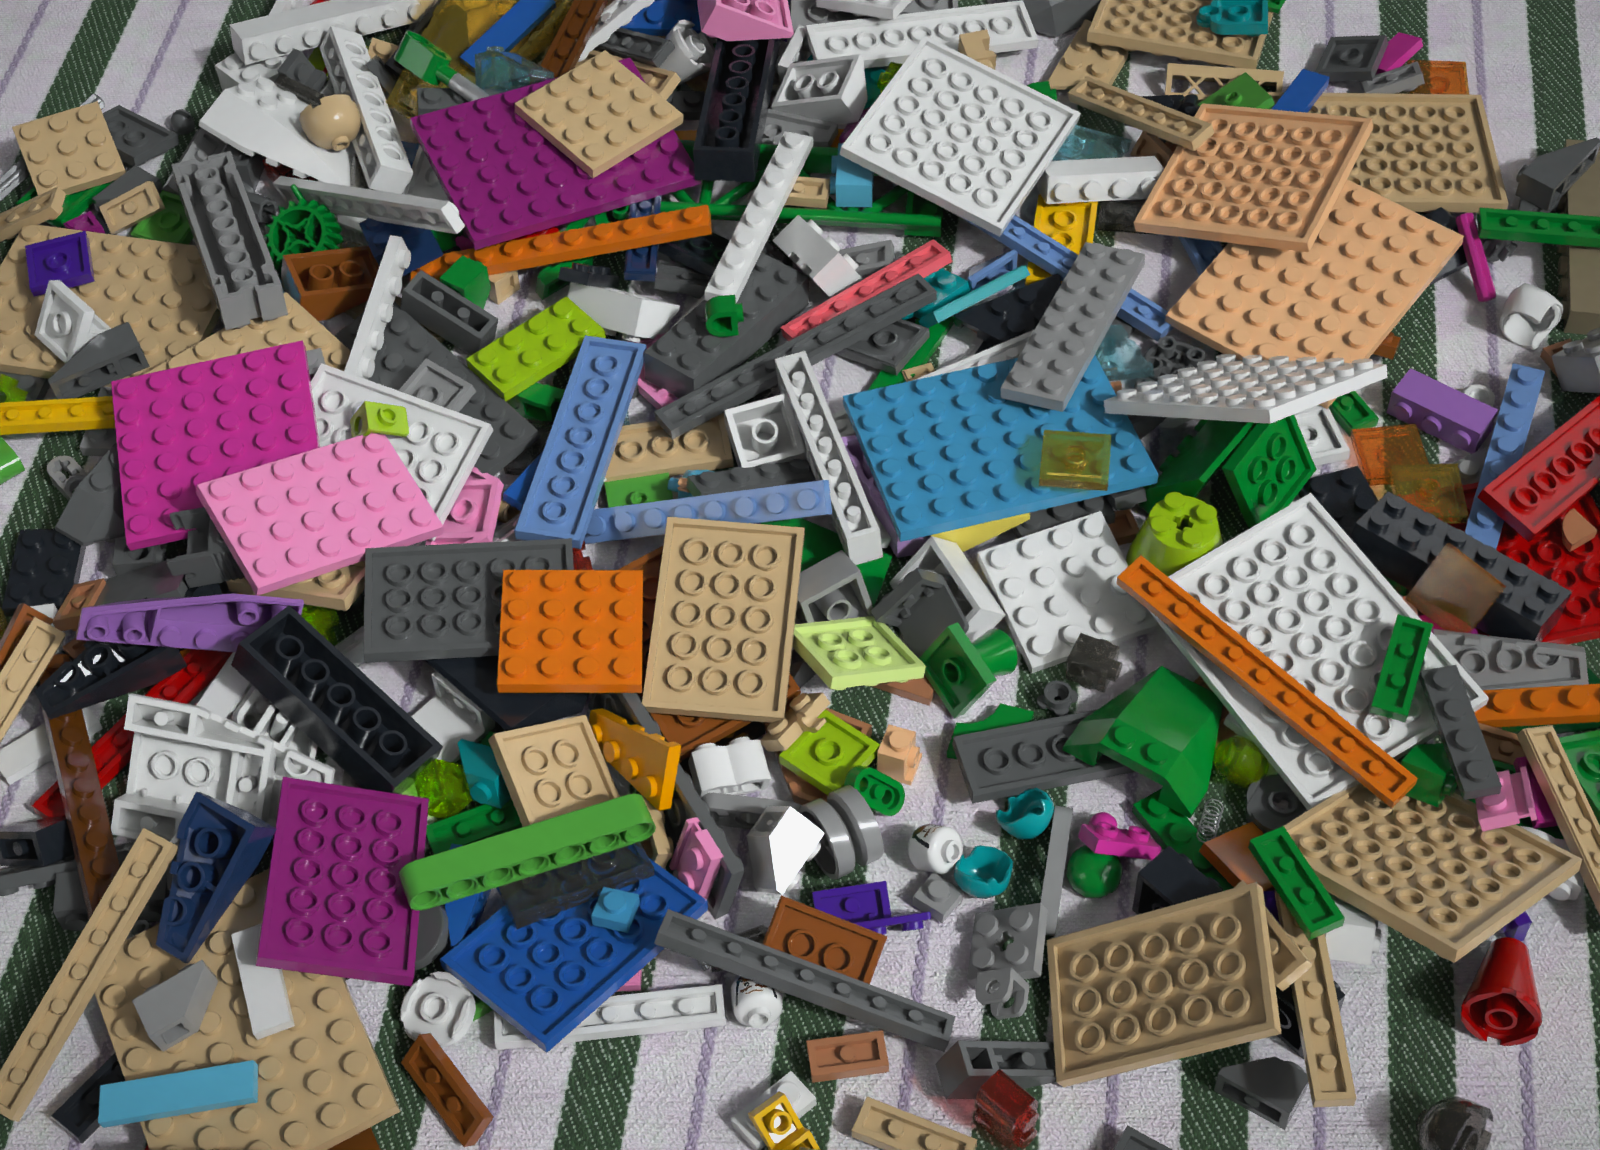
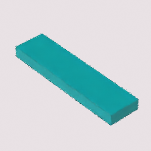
(974, 297)

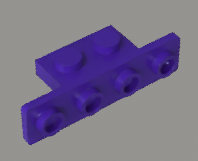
(866, 906)

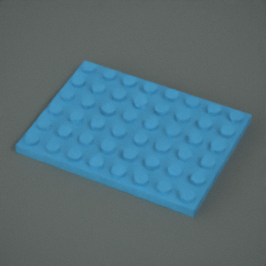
(964, 456)

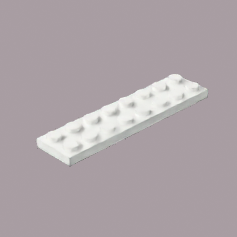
(895, 39)

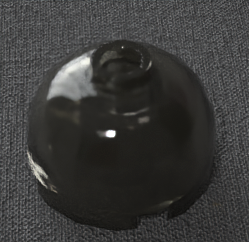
(1454, 1125)

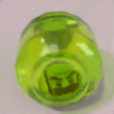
(1240, 761)

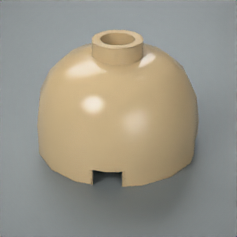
(332, 123)

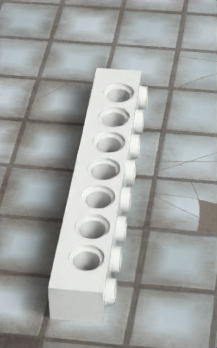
(378, 140)
(830, 459)

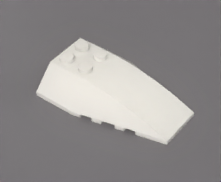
(267, 122)
(193, 750)

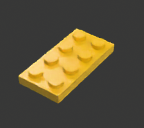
(1066, 223)

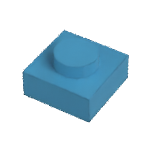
(615, 909)

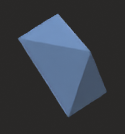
(992, 269)

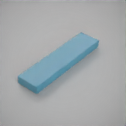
(178, 1093)

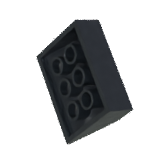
(478, 681)

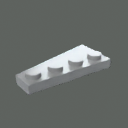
(1515, 662)

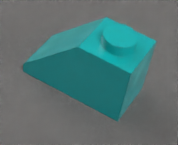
(483, 774)

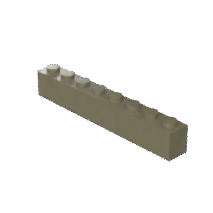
(1579, 263)

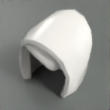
(1529, 316)

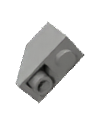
(177, 1005)

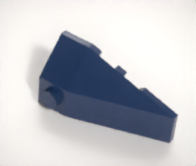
(213, 862)

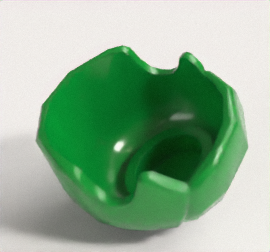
(1093, 873)

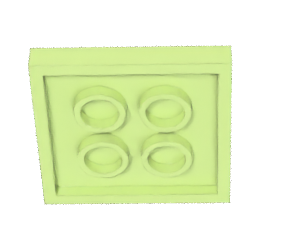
(855, 653)

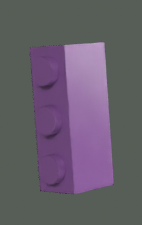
(1442, 411)

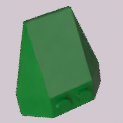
(1159, 730)

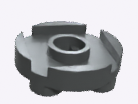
(1260, 803)

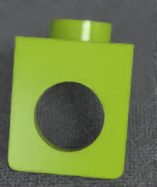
(380, 419)

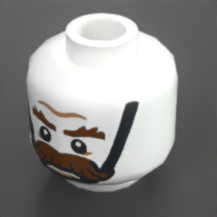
(935, 848)
(755, 1003)

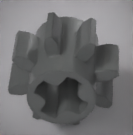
(1498, 249)

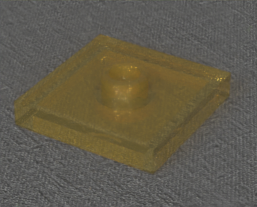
(1075, 460)
(1431, 489)

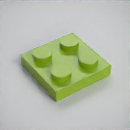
(829, 754)

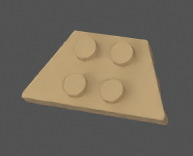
(1085, 60)

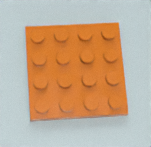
(571, 631)

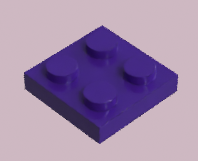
(60, 259)

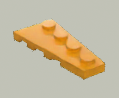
(638, 756)

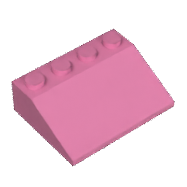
(745, 19)

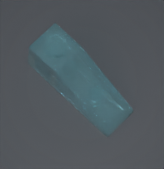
(507, 70)

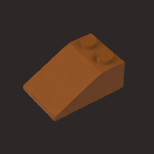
(329, 279)

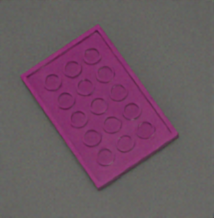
(337, 885)

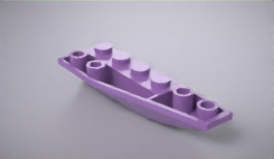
(182, 622)

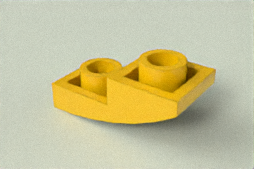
(780, 1125)

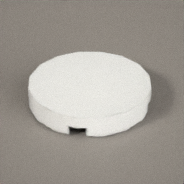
(438, 1007)

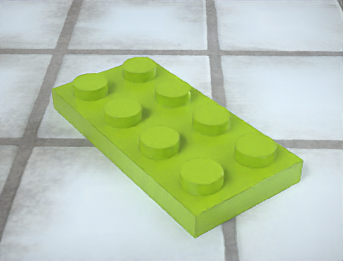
(534, 348)

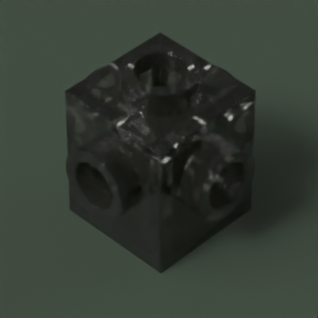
(1093, 663)

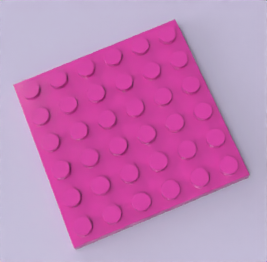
(206, 425)

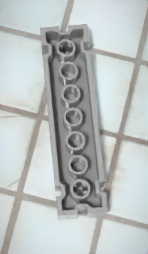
(229, 241)

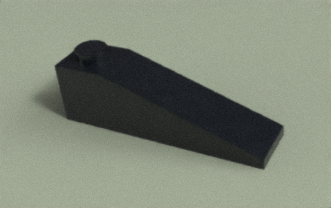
(105, 673)

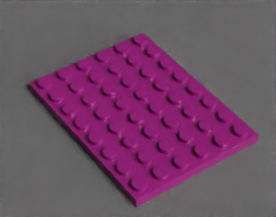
(519, 183)

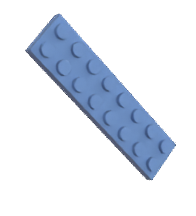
(581, 441)

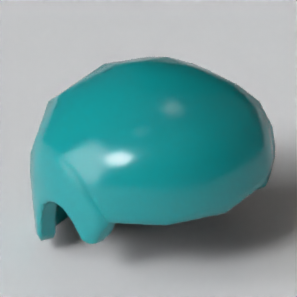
(1027, 814)
(984, 872)

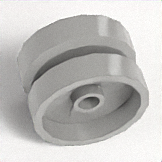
(848, 829)

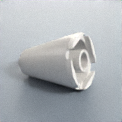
(691, 54)

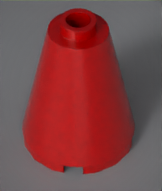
(1503, 996)

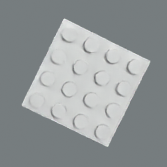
(1062, 587)

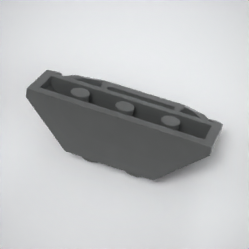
(1059, 16)
(96, 505)

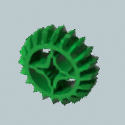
(304, 220)

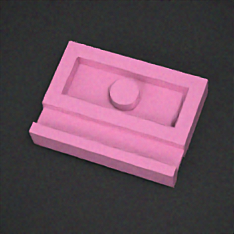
(1510, 805)
(696, 858)

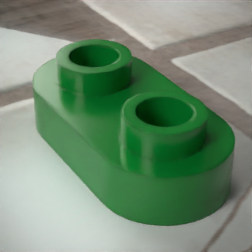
(880, 791)

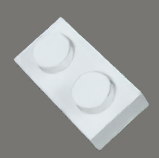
(796, 1092)

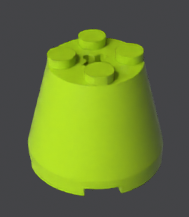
(1176, 533)

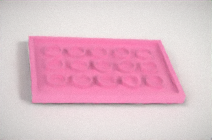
(318, 511)

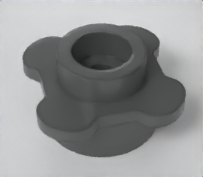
(1059, 690)

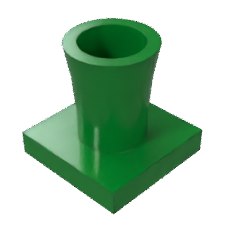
(967, 669)

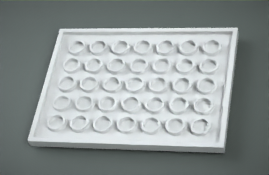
(1323, 618)

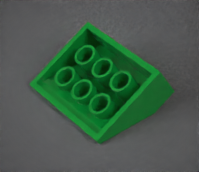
(1198, 459)

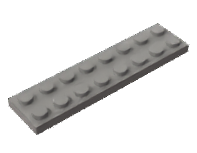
(1073, 327)

